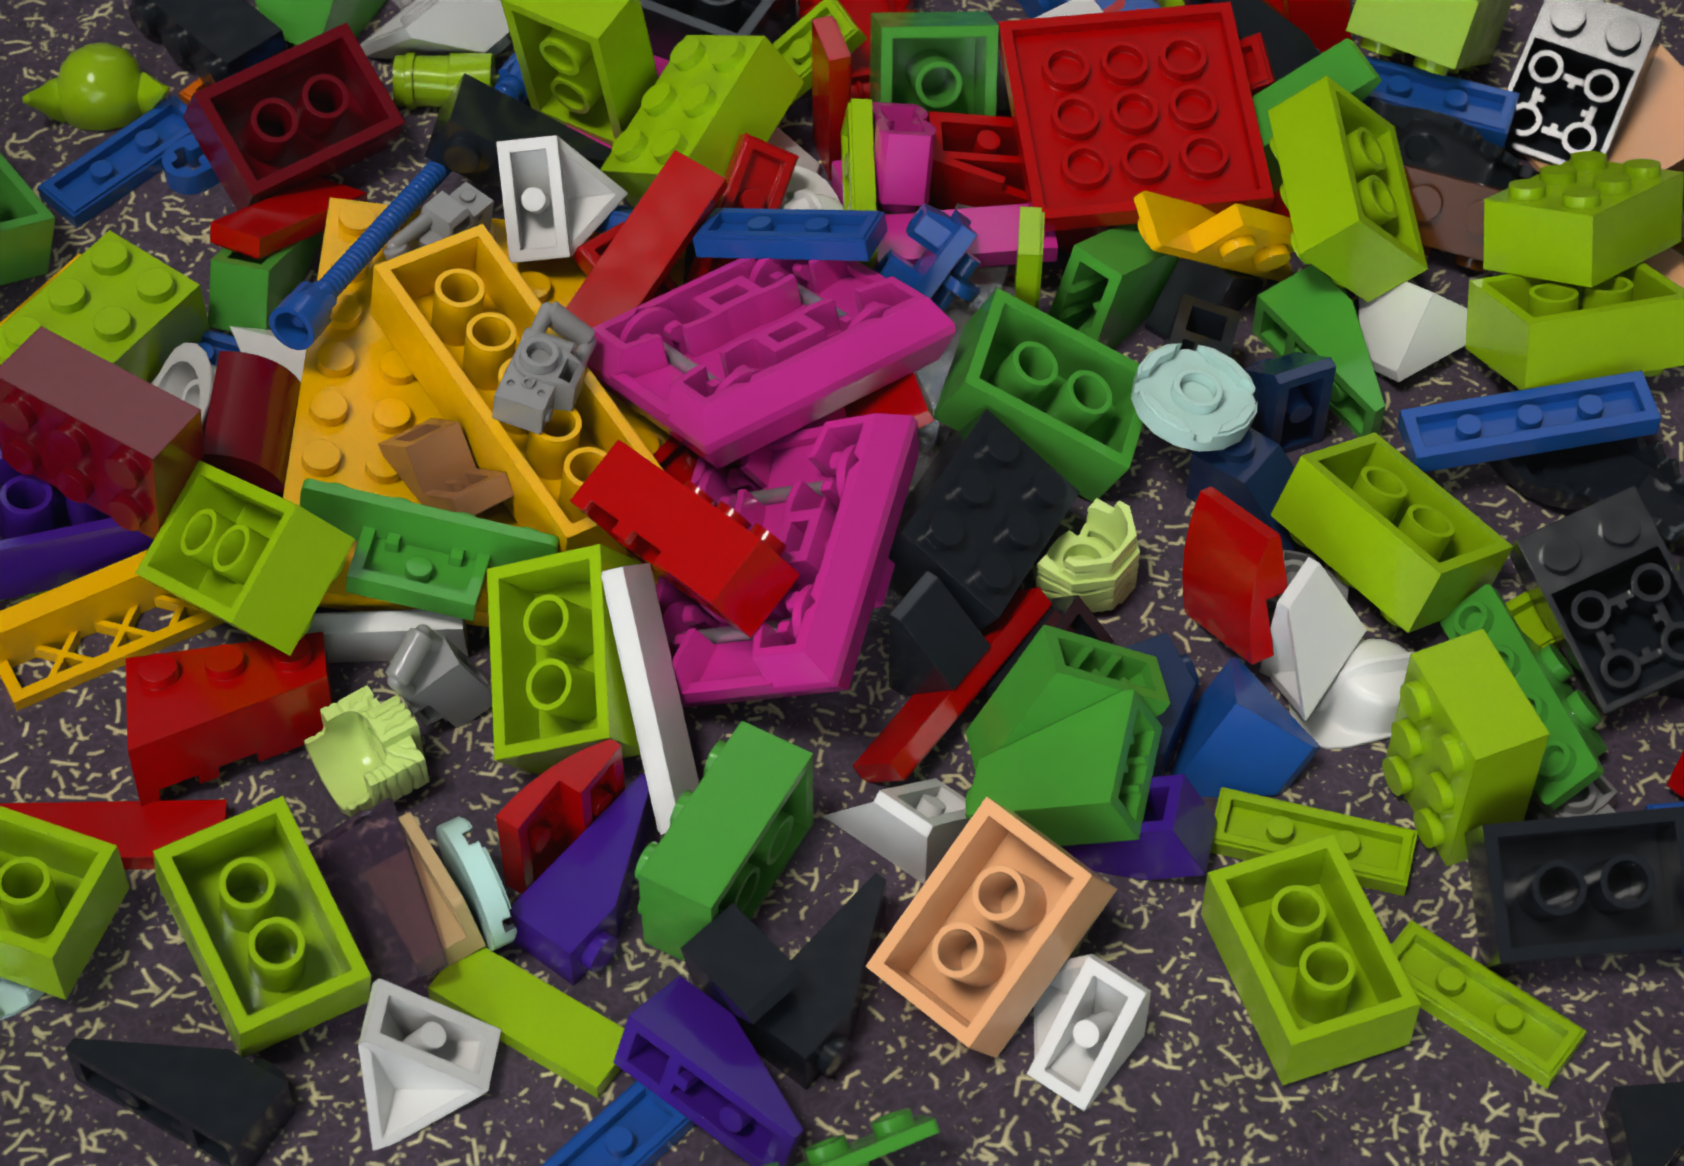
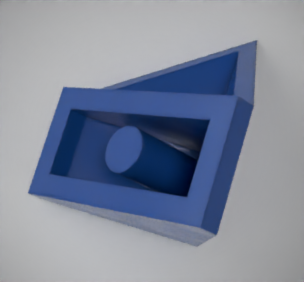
(1242, 738)

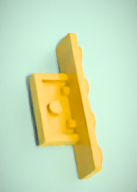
(1233, 239)

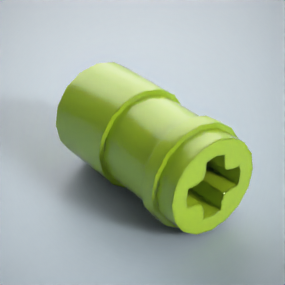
(431, 78)

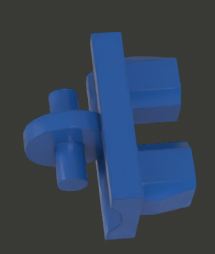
(945, 244)

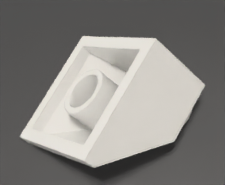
(441, 29)

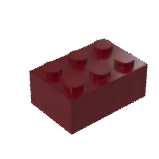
(294, 118)
(96, 431)

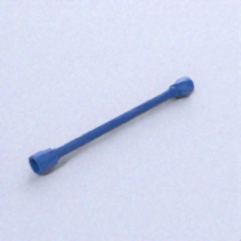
(309, 306)

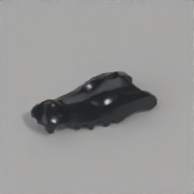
(1450, 146)
(1596, 471)

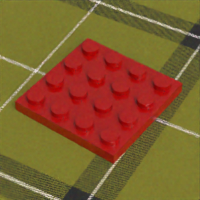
(1132, 108)

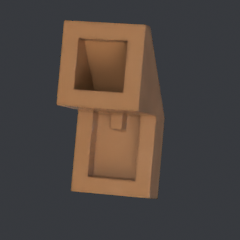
(441, 469)

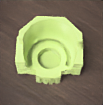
(1097, 562)
(367, 751)

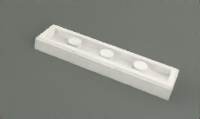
(650, 687)

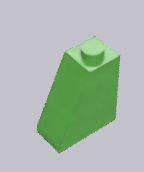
(1111, 284)
(1058, 678)
(1078, 776)

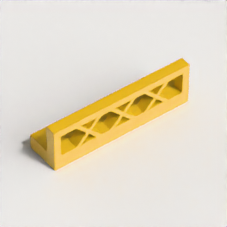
(72, 611)

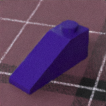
(1172, 837)
(580, 902)
(709, 1072)

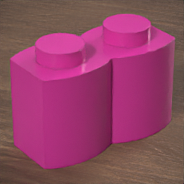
(902, 155)

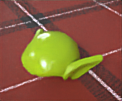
(98, 89)

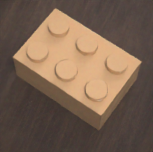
(990, 928)

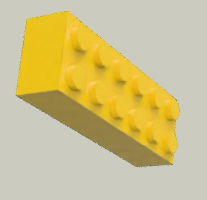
(456, 323)

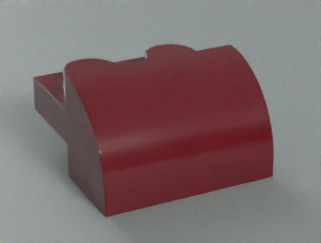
(251, 419)

